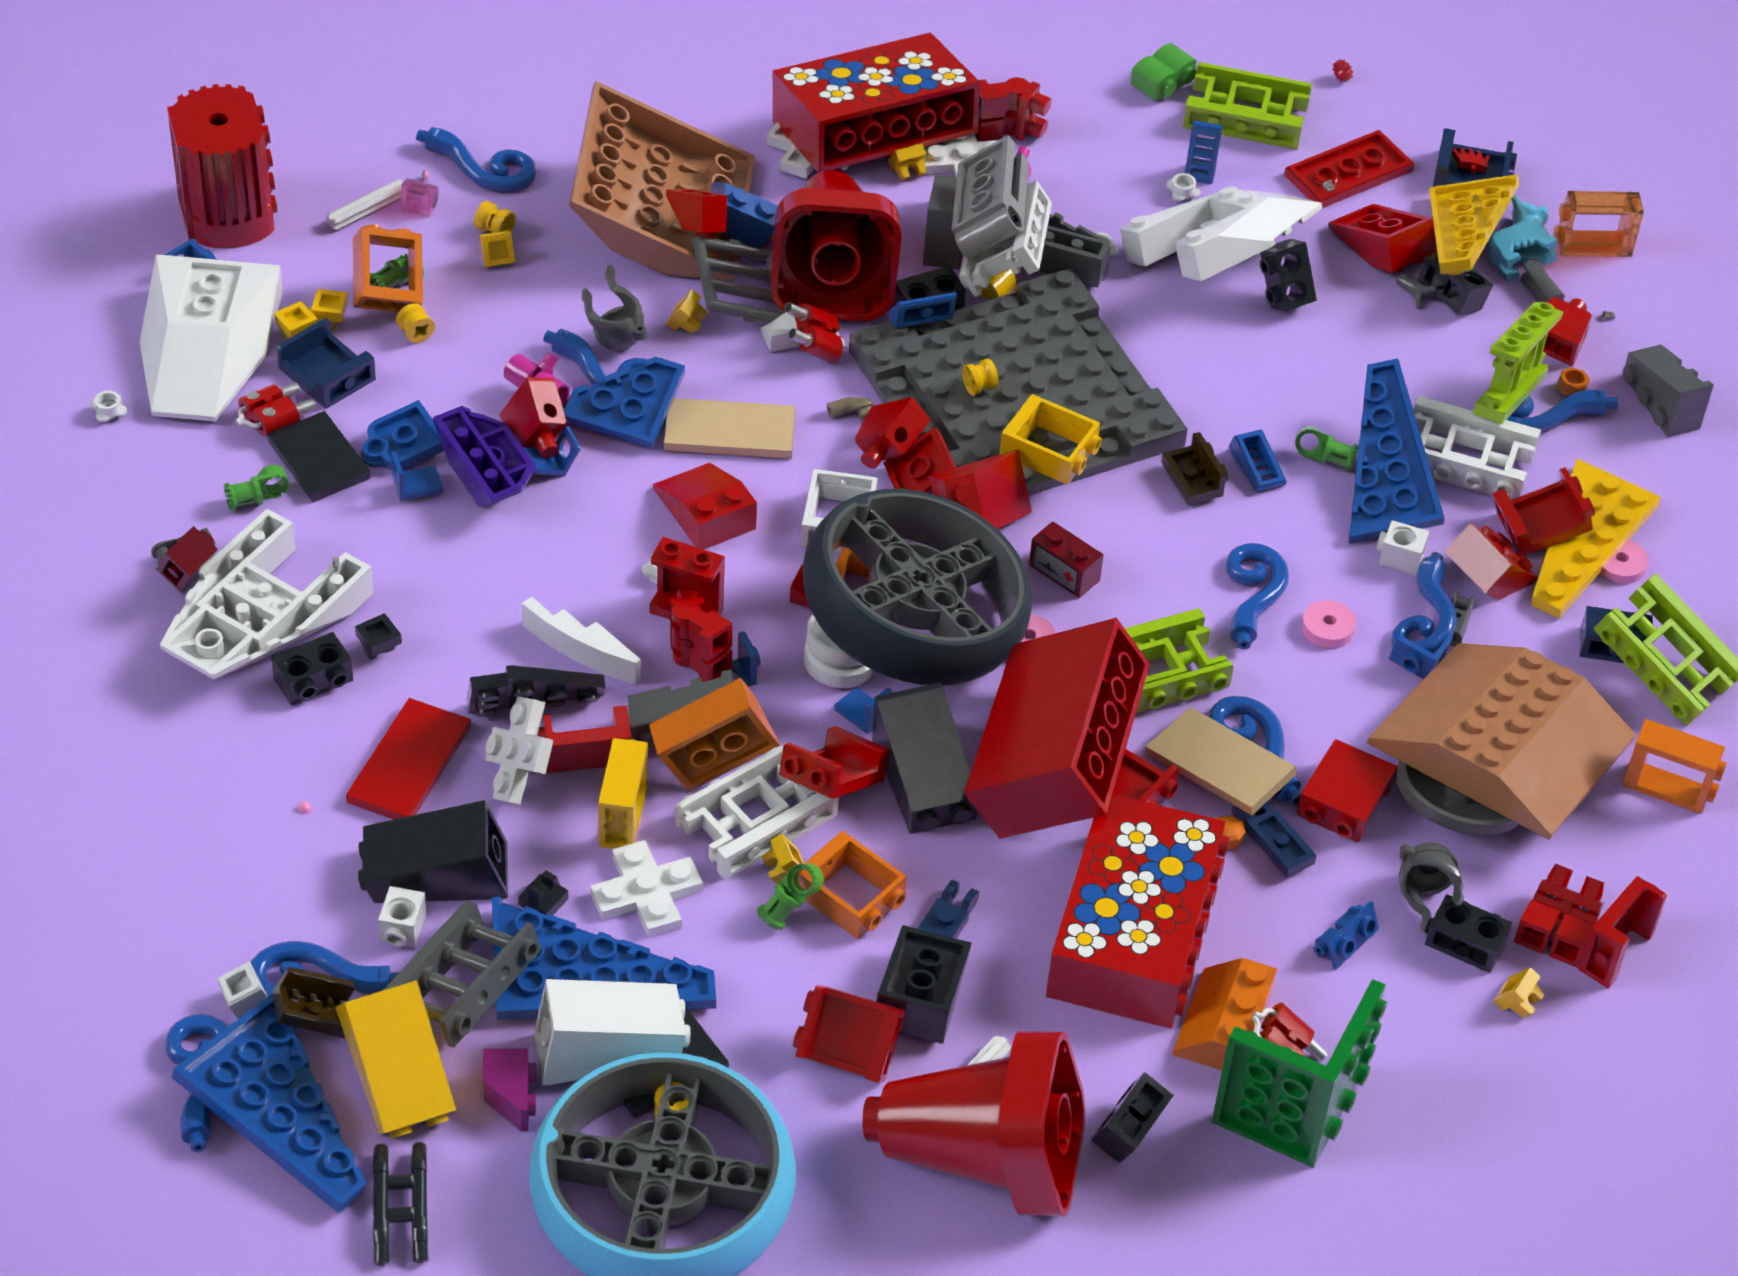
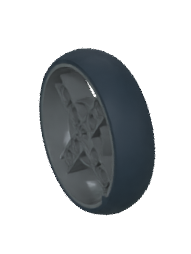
(917, 587)

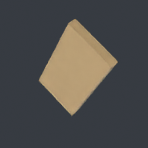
(730, 428)
(1221, 760)

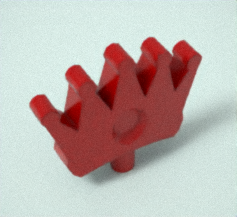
(1470, 160)

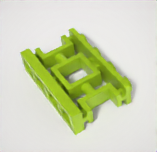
(1267, 125)
(1518, 362)
(1685, 633)
(1158, 640)

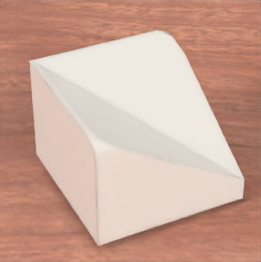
(777, 332)
(242, 989)

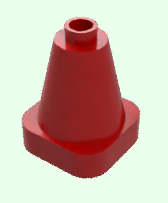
(836, 248)
(992, 1122)

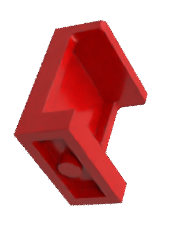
(1545, 514)
(687, 568)
(584, 747)
(838, 768)
(1144, 781)
(1346, 790)
(1634, 910)
(848, 1032)

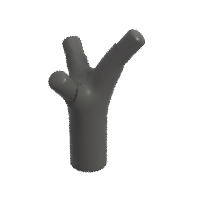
(1416, 289)

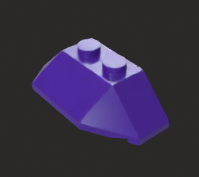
(484, 455)

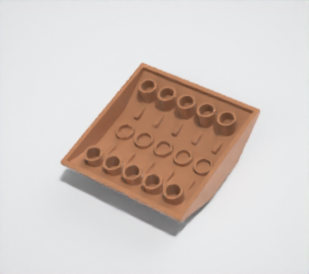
(623, 176)
(1507, 733)

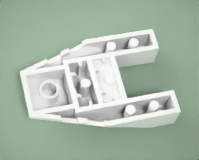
(1215, 230)
(246, 613)

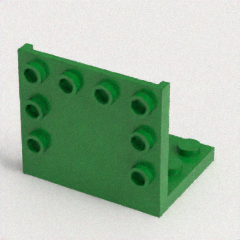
(1289, 1098)

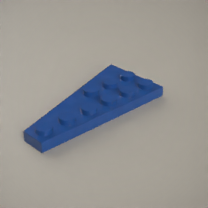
(1392, 463)

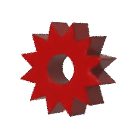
(1342, 70)

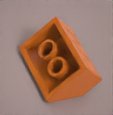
(713, 735)
(1222, 1000)

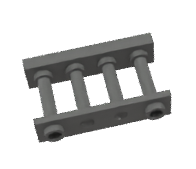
(450, 947)

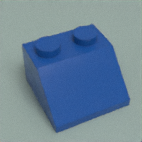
(748, 216)

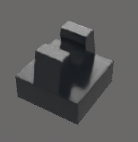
(378, 635)
(544, 894)

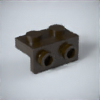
(1196, 471)
(310, 1000)

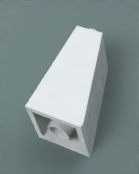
(604, 1021)

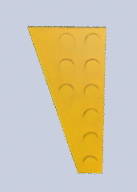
(1467, 217)
(1577, 561)

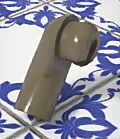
(849, 405)

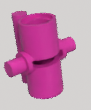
(521, 367)

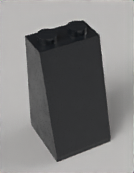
(924, 757)
(440, 852)

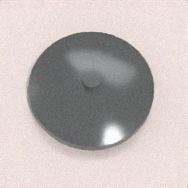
(1447, 805)

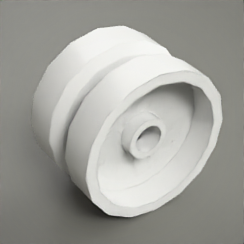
(829, 663)

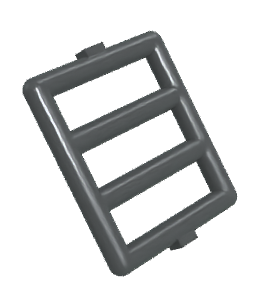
(711, 286)

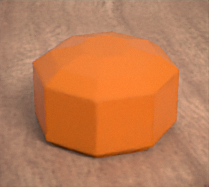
(1572, 381)
(1235, 830)

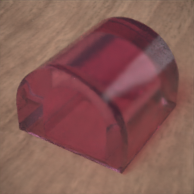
(418, 197)

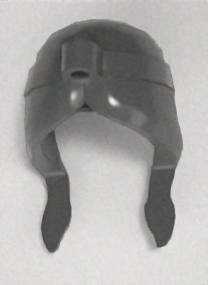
(620, 326)
(1427, 872)

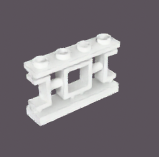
(1016, 252)
(1478, 433)
(740, 787)

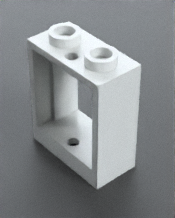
(831, 486)

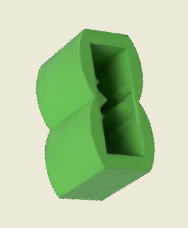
(1164, 72)

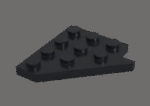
(500, 690)

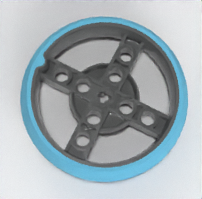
(662, 1169)

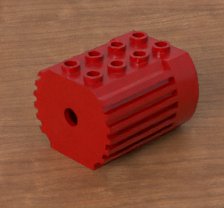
(222, 166)

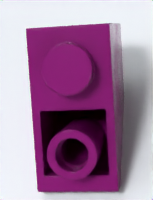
(507, 1084)

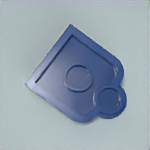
(406, 431)

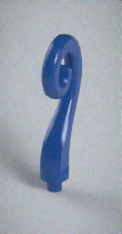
(451, 146)
(579, 351)
(1580, 403)
(1429, 583)
(1244, 621)
(1271, 727)
(366, 978)
(195, 1116)

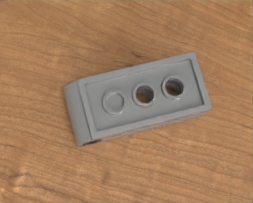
(989, 197)

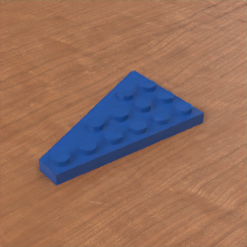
(584, 956)
(264, 1089)

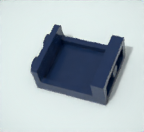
(1448, 172)
(324, 364)

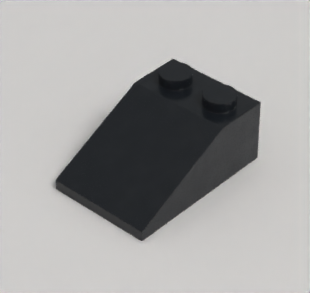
(924, 981)

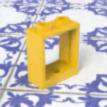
(1059, 421)
(623, 793)

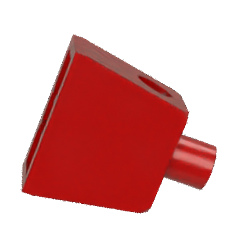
(1570, 332)
(536, 415)
(890, 430)

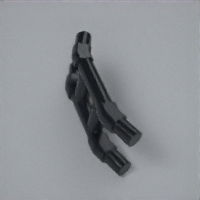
(416, 1214)

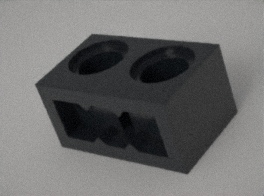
(1294, 273)
(931, 284)
(1460, 292)
(312, 668)
(1468, 933)
(1132, 1117)

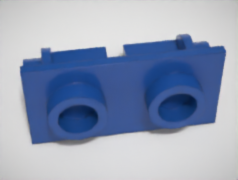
(1353, 931)

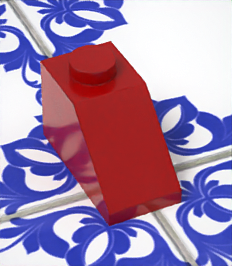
(699, 210)

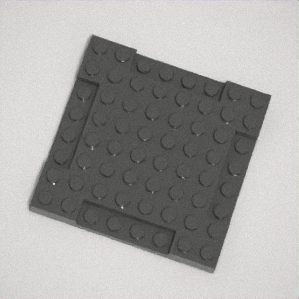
(1042, 344)

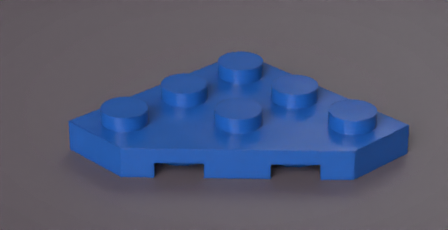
(628, 402)

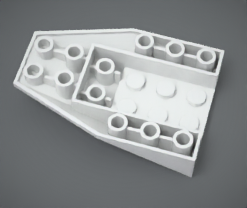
(205, 332)

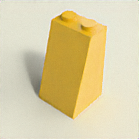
(397, 1059)

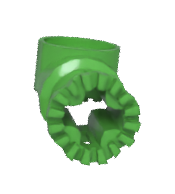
(392, 273)
(1327, 449)
(256, 490)
(790, 895)

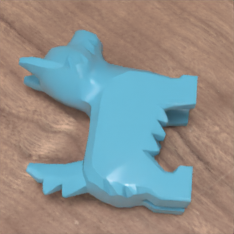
(1522, 240)

